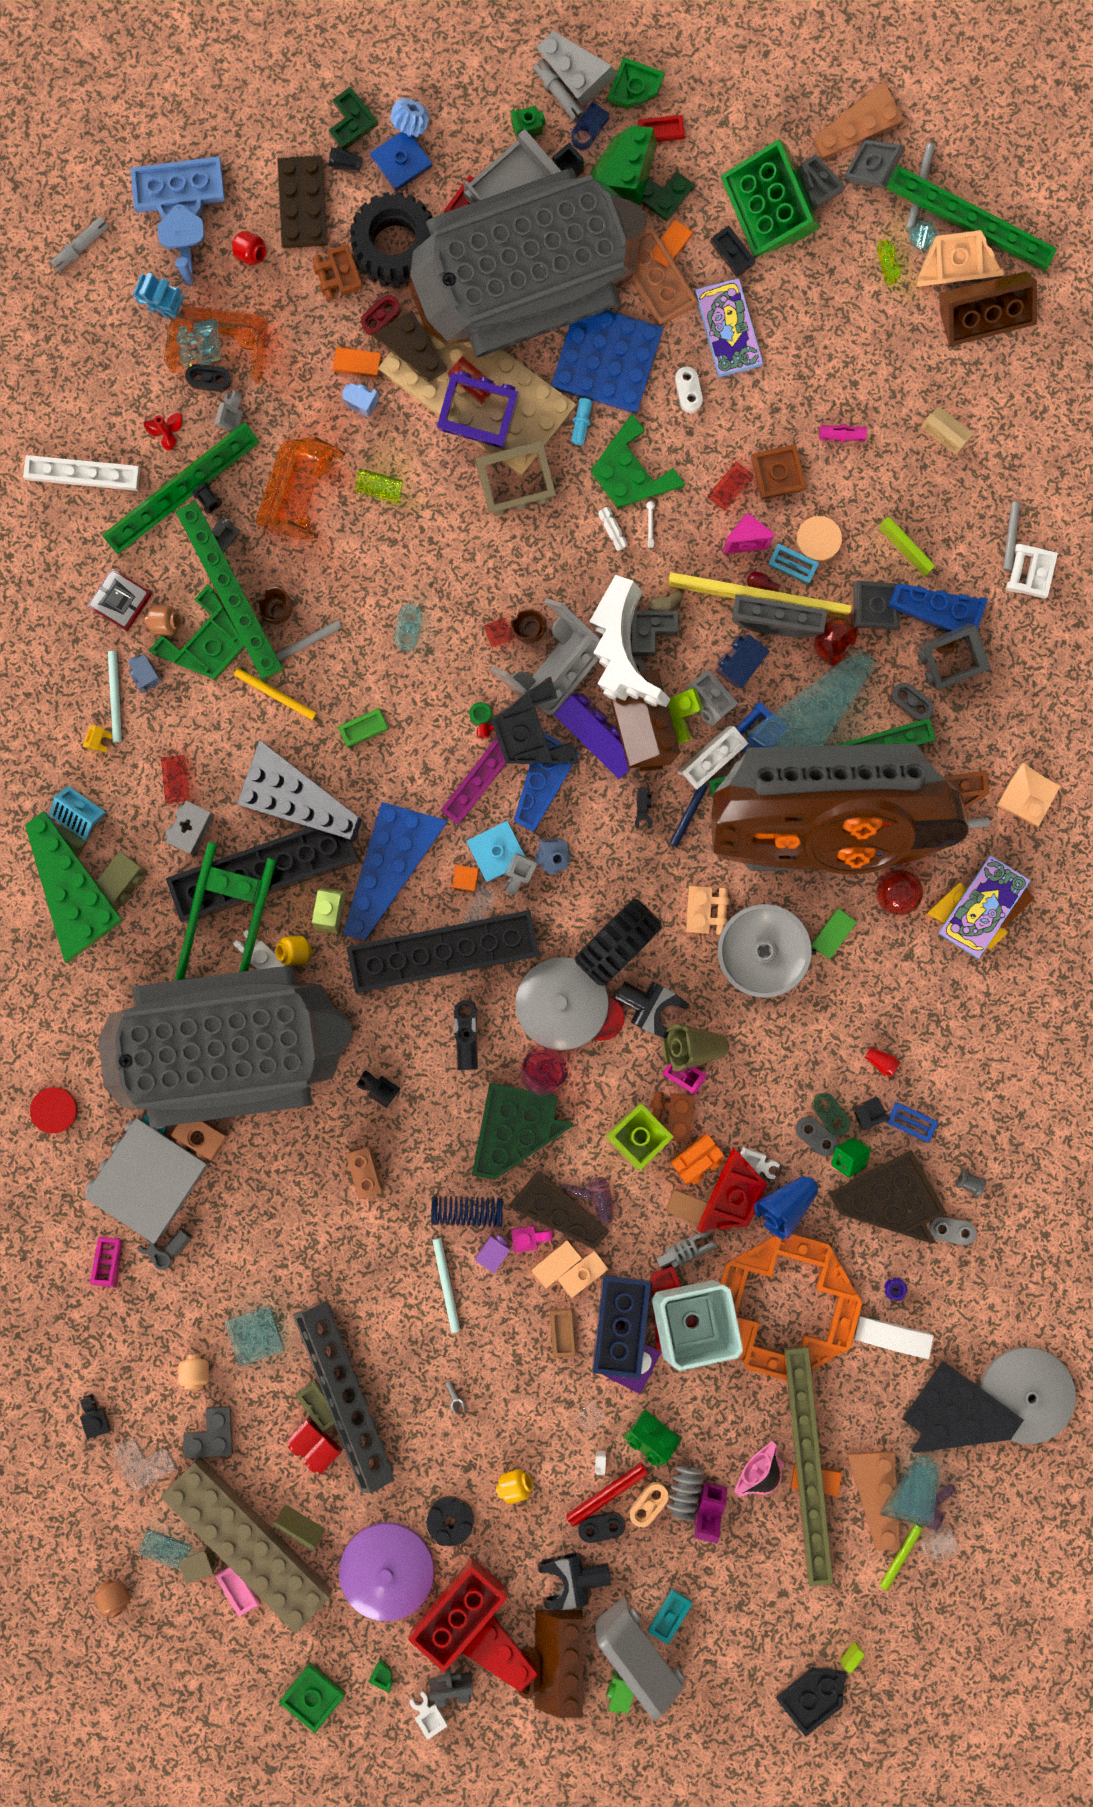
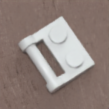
(1039, 572)

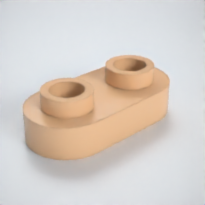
(649, 1504)

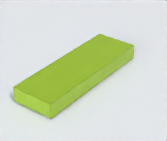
(906, 546)

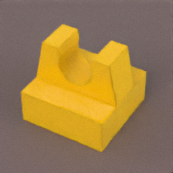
(94, 738)

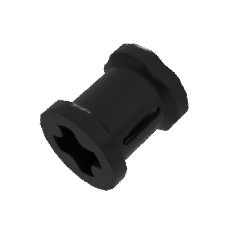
(207, 498)

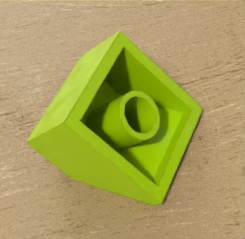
(638, 1137)

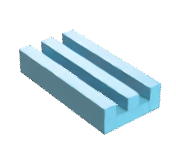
(797, 556)

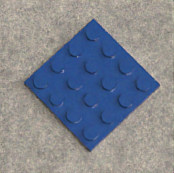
(608, 359)

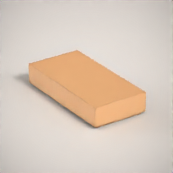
(556, 1264)

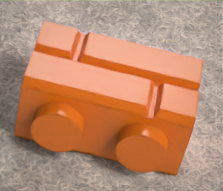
(697, 1159)

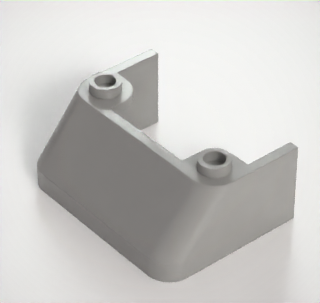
(566, 663)
(637, 1659)

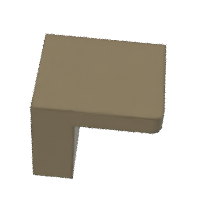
(198, 1565)

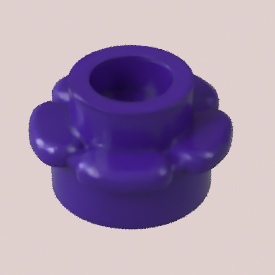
(896, 1295)

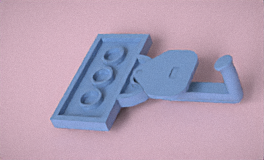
(179, 195)

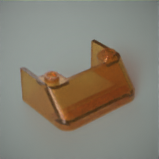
(248, 329)
(292, 485)

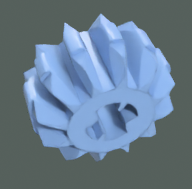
(409, 117)

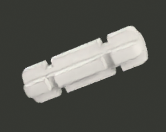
(613, 528)

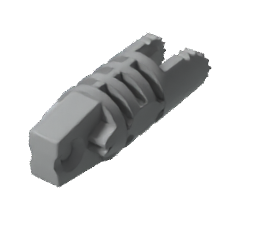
(685, 1251)

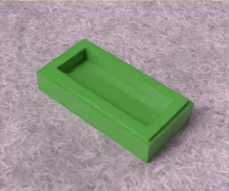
(363, 728)
(833, 933)

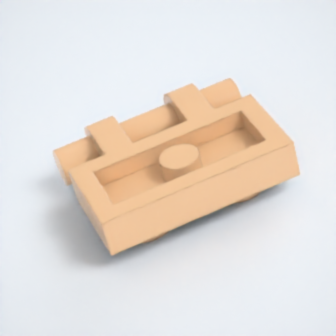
(699, 910)

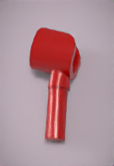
(483, 730)

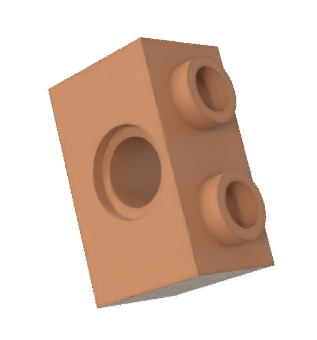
(213, 1138)

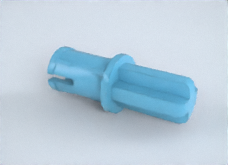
(581, 421)

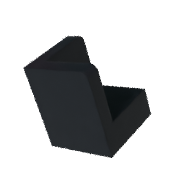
(569, 158)
(870, 1113)

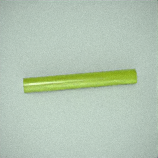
(901, 1557)

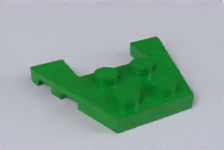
(623, 475)
(211, 646)

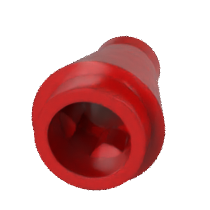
(882, 1061)

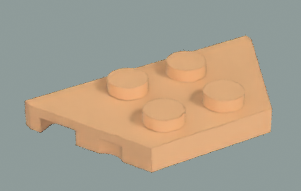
(958, 259)

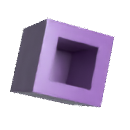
(493, 1252)

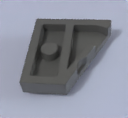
(819, 181)

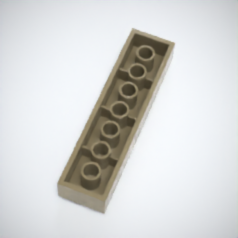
(247, 1544)

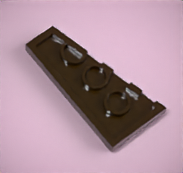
(552, 1206)

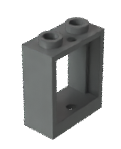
(975, 647)

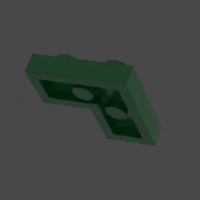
(356, 121)
(668, 199)

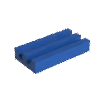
(893, 1113)

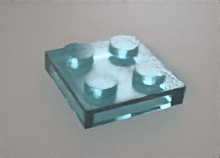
(254, 1335)

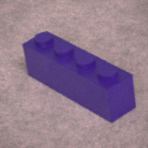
(594, 732)

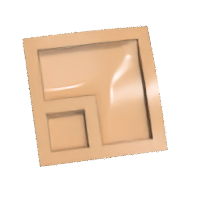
(1028, 795)

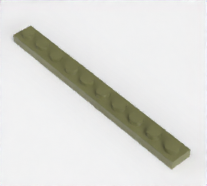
(808, 1465)

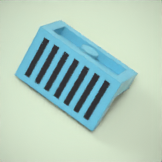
(75, 812)

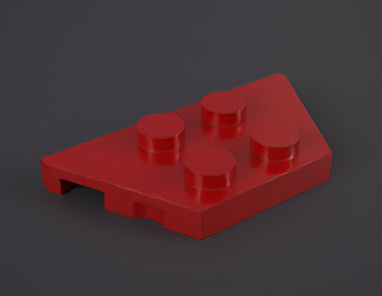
(733, 1196)

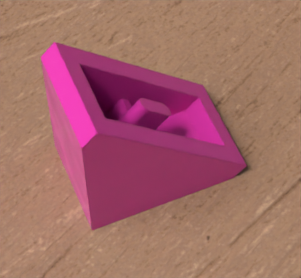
(689, 1079)

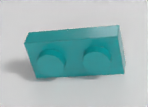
(670, 1616)

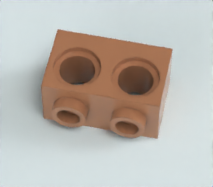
(364, 1172)

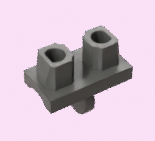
(451, 1686)

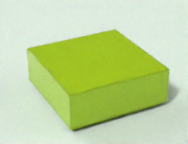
(852, 1657)

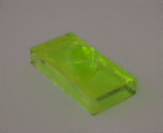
(378, 486)

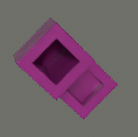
(709, 1512)

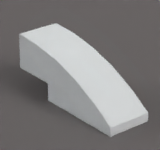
(894, 1337)

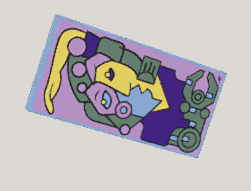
(728, 327)
(984, 906)

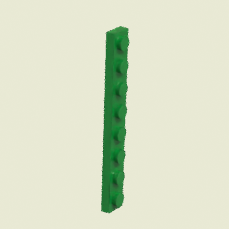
(971, 218)
(180, 488)

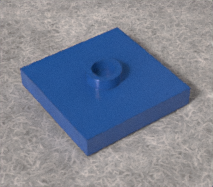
(401, 160)

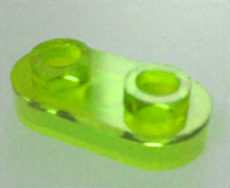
(886, 256)

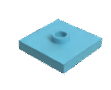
(494, 850)

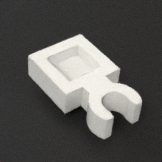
(758, 1162)
(430, 1717)

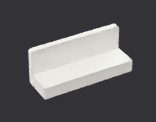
(713, 756)

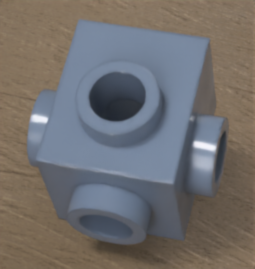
(553, 855)

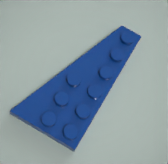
(394, 852)

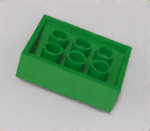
(770, 199)

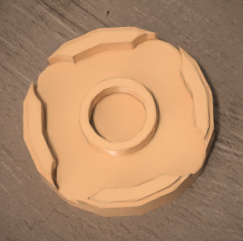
(819, 538)

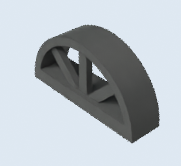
(778, 617)

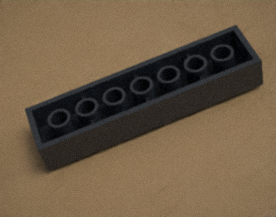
(297, 857)
(442, 951)

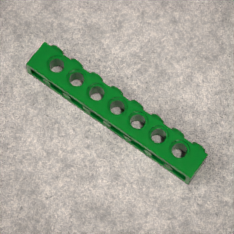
(229, 590)

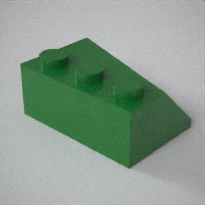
(627, 162)

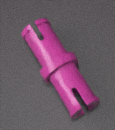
(842, 433)

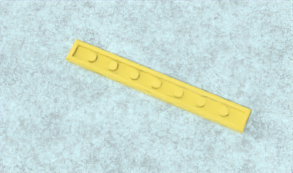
(730, 590)

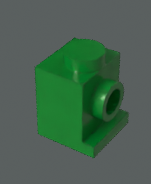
(520, 121)

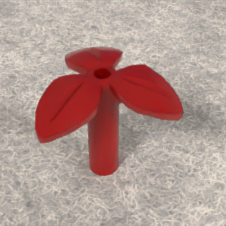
(159, 426)

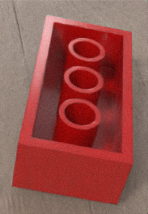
(458, 1614)

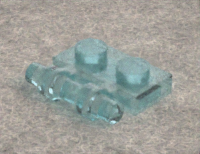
(206, 341)

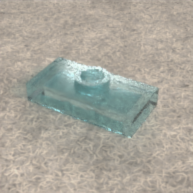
(163, 1548)

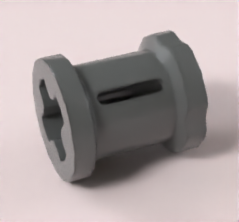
(970, 1183)

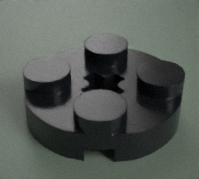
(456, 1509)

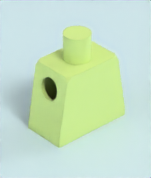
(328, 910)

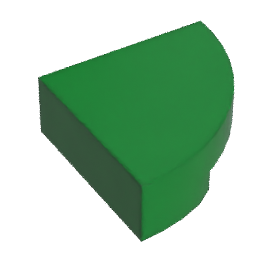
(381, 1676)

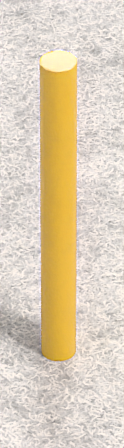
(274, 693)

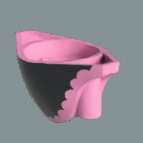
(761, 1472)

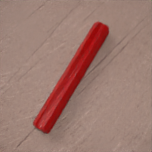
(606, 1494)

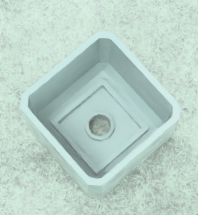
(713, 1337)

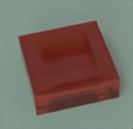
(498, 632)

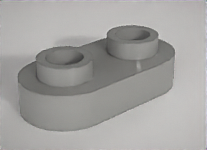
(952, 1231)

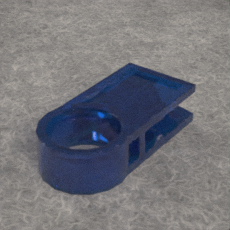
(590, 122)

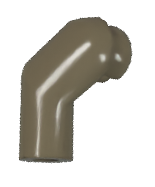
(665, 603)

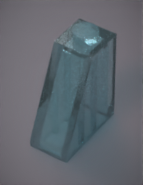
(914, 1494)

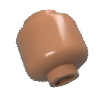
(163, 620)
(112, 1598)

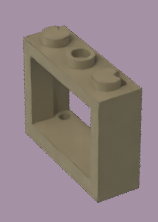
(521, 502)

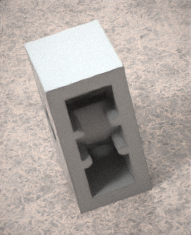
(199, 820)

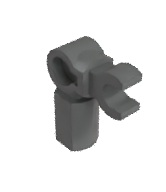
(165, 1258)

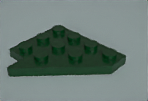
(514, 1128)

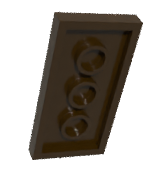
(302, 201)

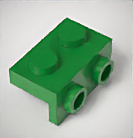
(652, 1439)

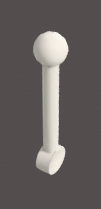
(650, 506)

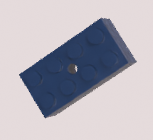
(621, 1350)

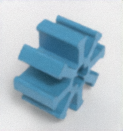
(158, 295)

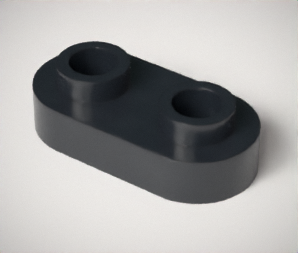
(209, 377)
(600, 1524)

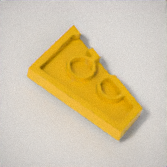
(946, 905)

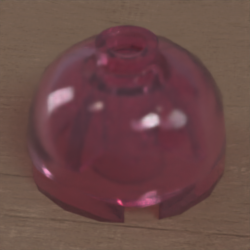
(543, 1072)

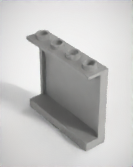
(515, 167)
(145, 1180)

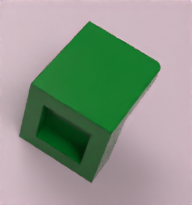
(851, 1157)

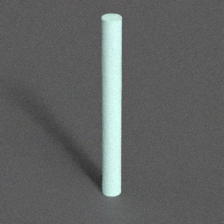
(114, 696)
(446, 1285)

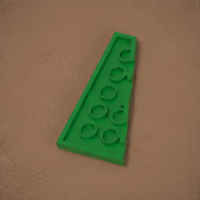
(74, 898)

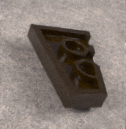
(410, 342)

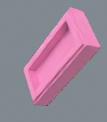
(237, 1591)

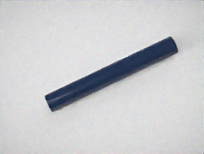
(688, 815)

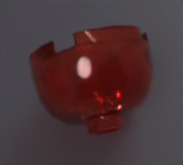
(835, 640)
(899, 892)

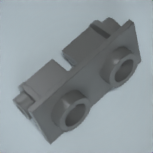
(224, 533)

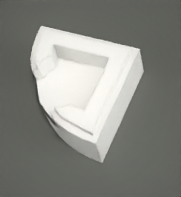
(600, 1463)

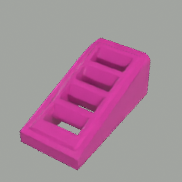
(115, 1262)

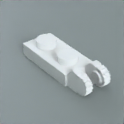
(262, 955)

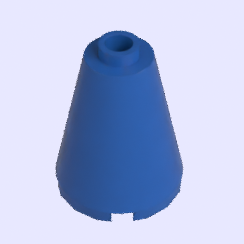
(787, 1206)

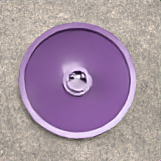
(386, 1571)

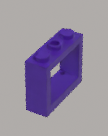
(472, 433)

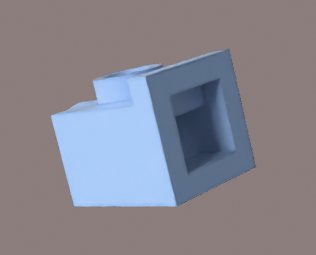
(360, 399)

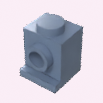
(143, 672)

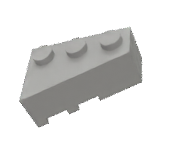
(576, 67)

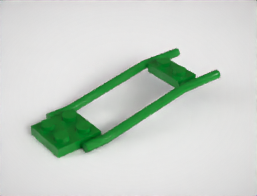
(232, 885)

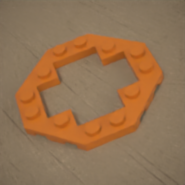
(831, 1280)

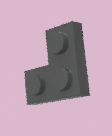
(647, 625)
(214, 1441)

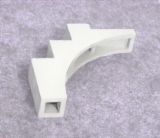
(613, 623)

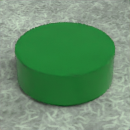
(480, 713)

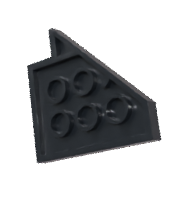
(958, 1414)

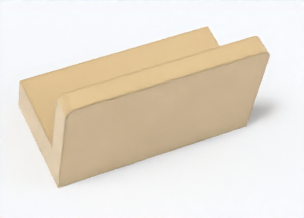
(946, 430)

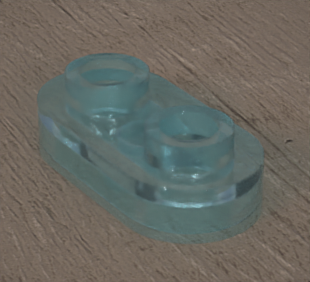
(407, 628)

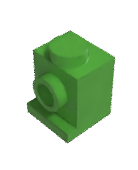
(619, 1694)

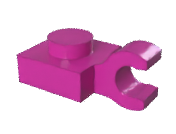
(526, 1238)

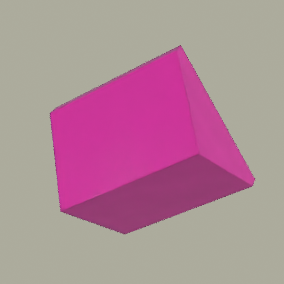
(748, 536)

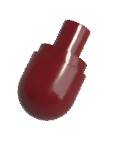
(761, 581)

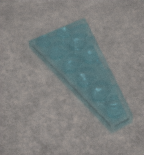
(817, 709)

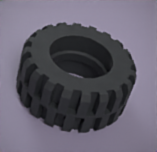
(378, 215)
(618, 942)

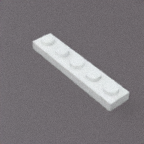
(81, 473)

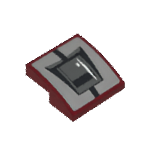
(119, 599)

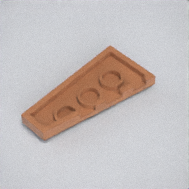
(864, 120)
(875, 1481)

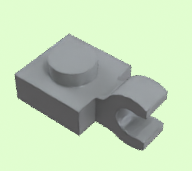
(228, 414)
(519, 870)

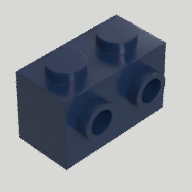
(741, 660)

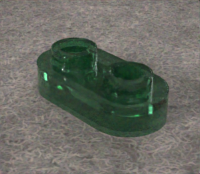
(831, 1113)

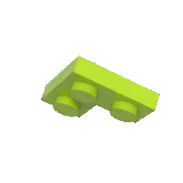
(680, 707)

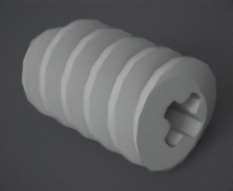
(686, 1492)

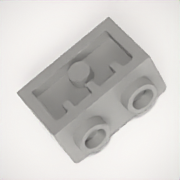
(714, 698)

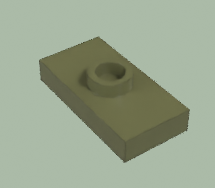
(316, 1405)

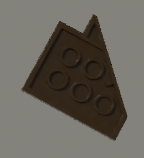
(892, 1198)

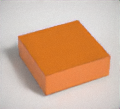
(465, 878)

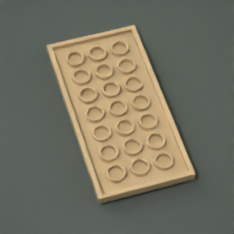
(538, 411)

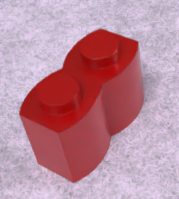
(314, 1446)

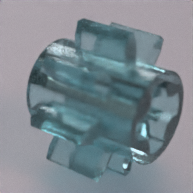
(922, 234)

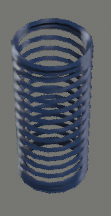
(497, 1219)

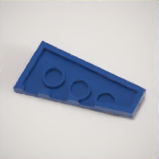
(938, 608)
(540, 788)

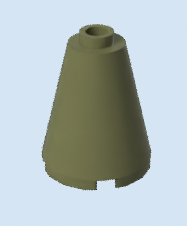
(692, 1047)

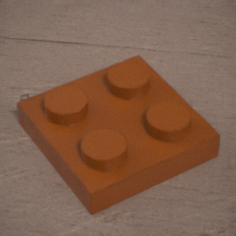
(778, 472)

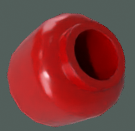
(248, 248)

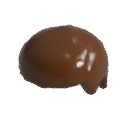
(275, 597)
(536, 626)

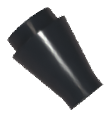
(344, 160)

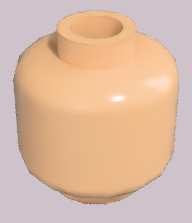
(193, 1372)

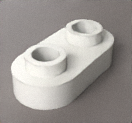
(687, 389)

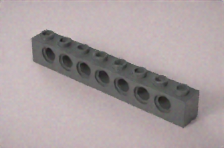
(367, 1478)

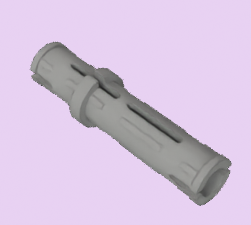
(553, 83)
(79, 244)

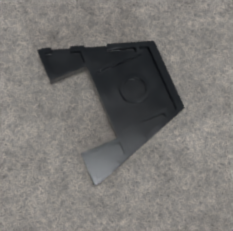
(522, 734)

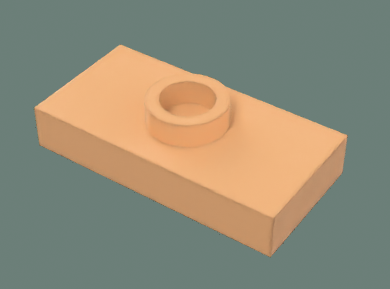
(583, 1273)

